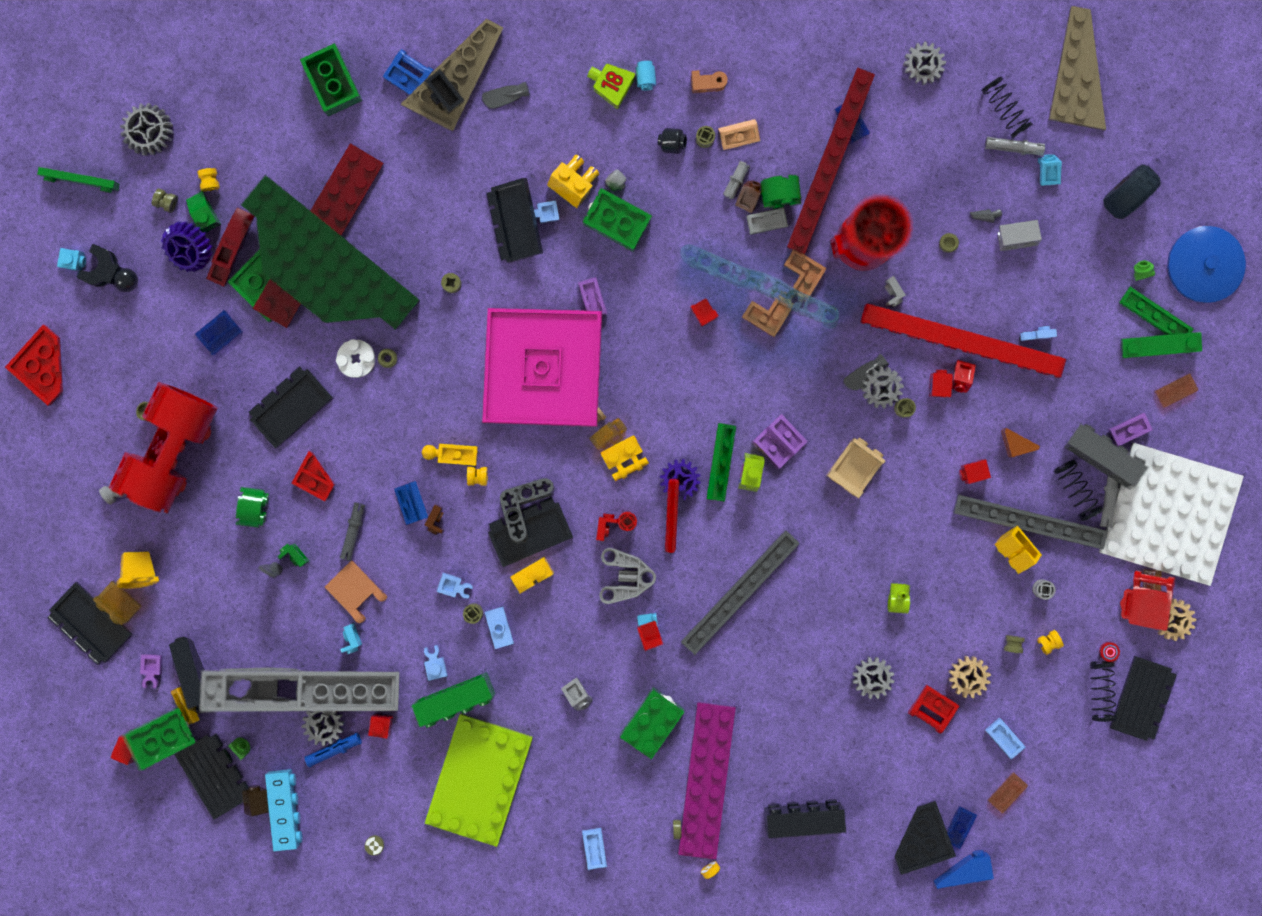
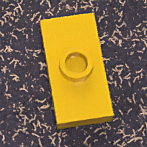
(189, 716)

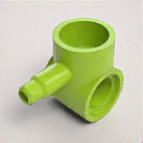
(899, 598)

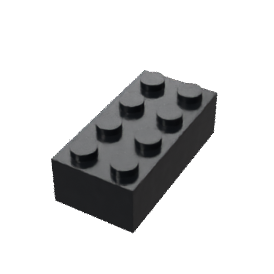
(804, 819)

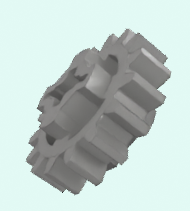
(919, 57)
(878, 393)
(868, 684)
(330, 726)

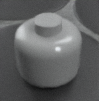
(615, 180)

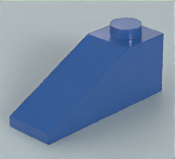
(968, 870)

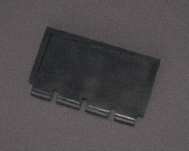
(516, 220)
(290, 408)
(544, 529)
(87, 622)
(1141, 699)
(211, 776)

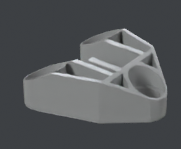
(625, 592)

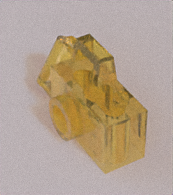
(607, 433)

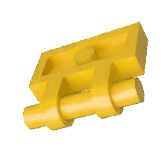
(621, 452)

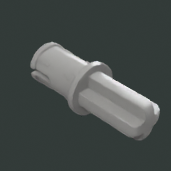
(736, 180)

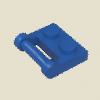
(402, 77)

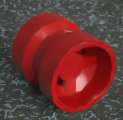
(629, 519)

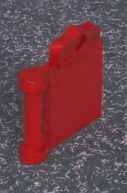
(1148, 606)

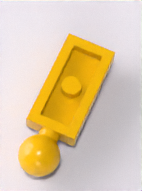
(452, 454)

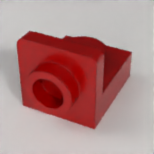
(963, 376)
(603, 529)

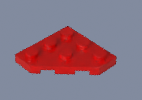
(40, 365)

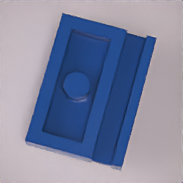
(411, 502)

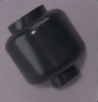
(672, 140)

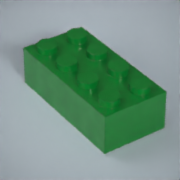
(452, 700)

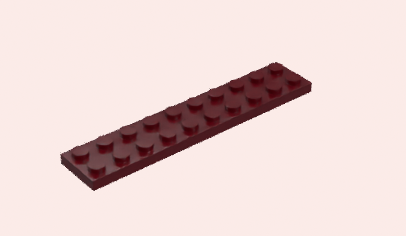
(334, 207)

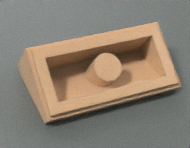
(739, 134)

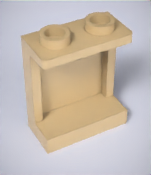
(856, 467)

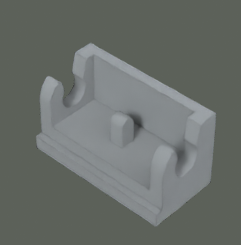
(1019, 235)

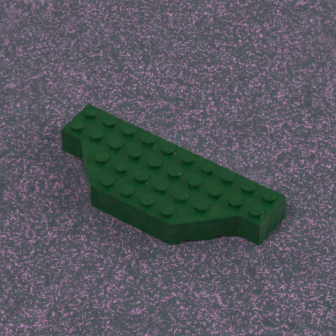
(320, 264)

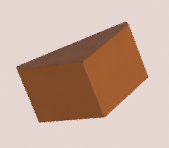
(1016, 444)

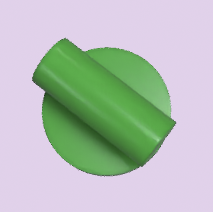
(1143, 270)
(240, 747)

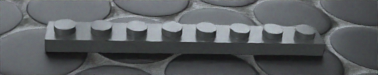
(1030, 522)
(740, 592)

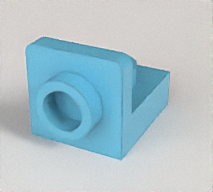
(1050, 170)
(71, 259)
(351, 636)

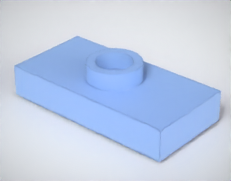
(499, 627)
(1005, 738)
(594, 848)

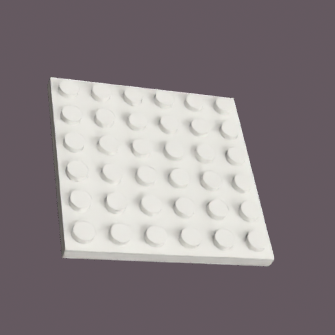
(1173, 516)

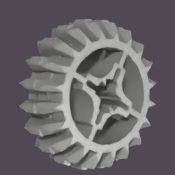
(161, 127)

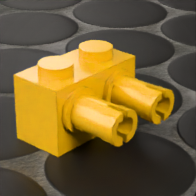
(570, 184)

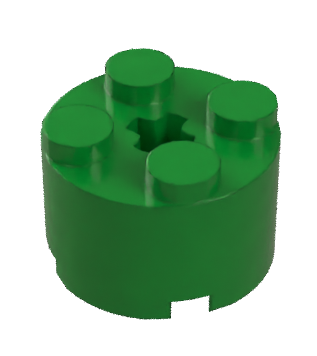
(781, 191)
(251, 506)

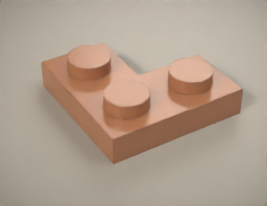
(808, 271)
(767, 320)

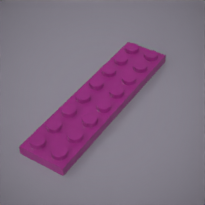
(706, 780)

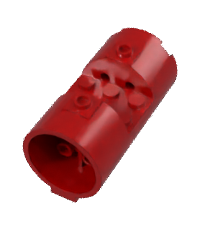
(872, 233)
(152, 478)

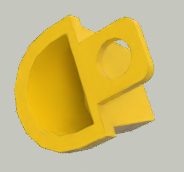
(136, 571)

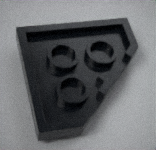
(924, 840)

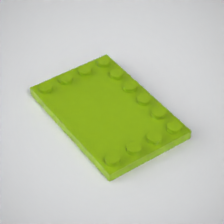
(478, 780)

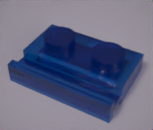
(218, 332)

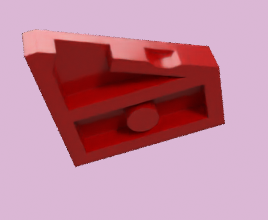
(313, 478)

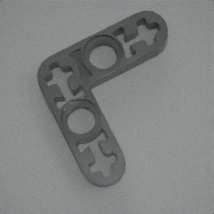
(518, 500)

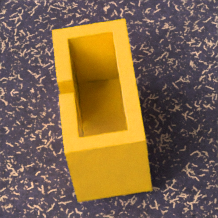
(1018, 549)
(536, 571)

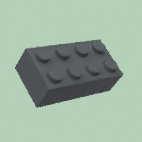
(1106, 457)

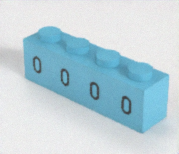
(282, 810)

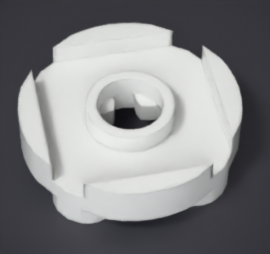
(357, 369)

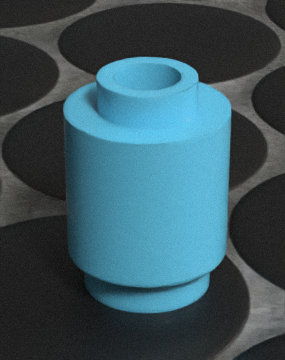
(645, 75)

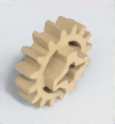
(1182, 617)
(970, 669)

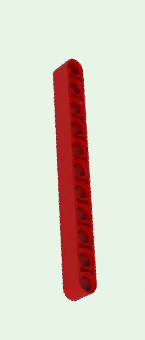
(964, 340)

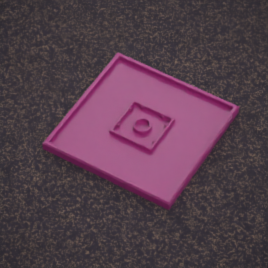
(542, 367)

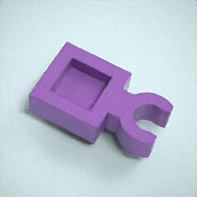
(151, 666)

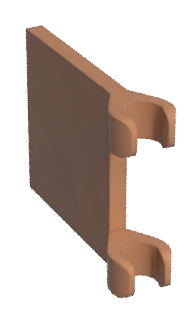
(352, 588)

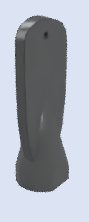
(505, 95)
(854, 379)
(272, 570)

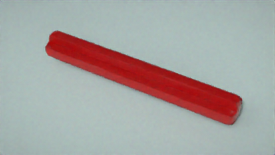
(672, 513)

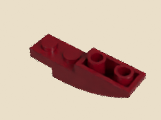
(229, 246)

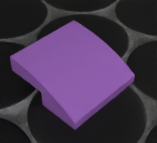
(779, 441)

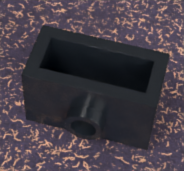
(443, 92)

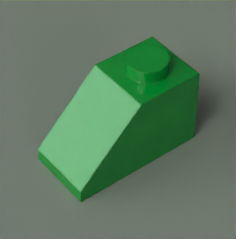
(202, 212)

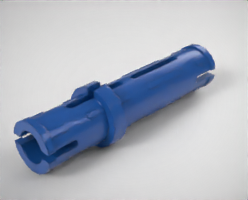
(340, 746)

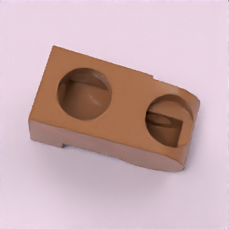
(708, 83)

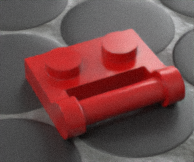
(938, 704)

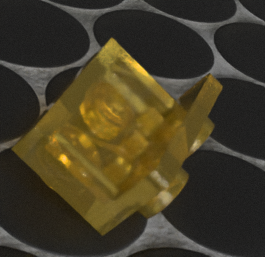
(117, 603)

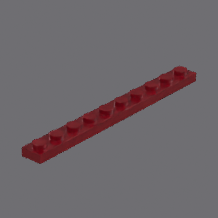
(830, 161)

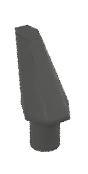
(986, 215)

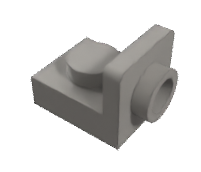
(894, 288)
(577, 695)

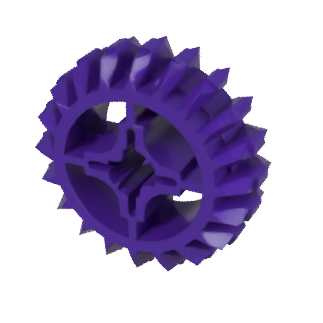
(182, 235)

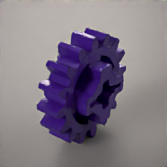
(677, 468)

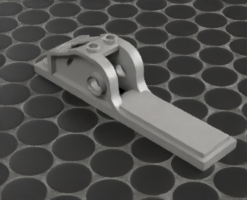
(313, 693)

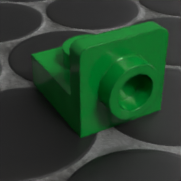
(296, 555)

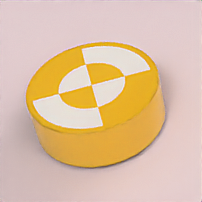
(710, 870)

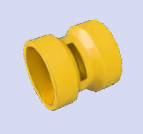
(208, 179)
(482, 476)
(1050, 642)

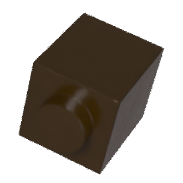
(255, 801)

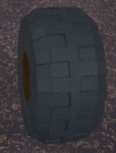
(1132, 191)

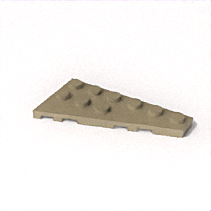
(462, 70)
(1077, 85)

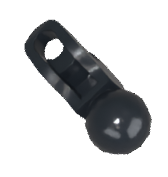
(109, 271)

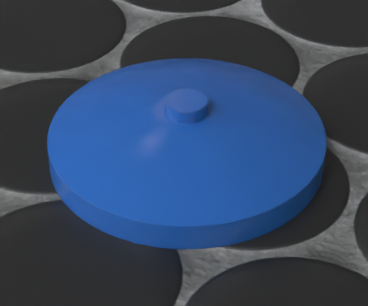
(1206, 264)

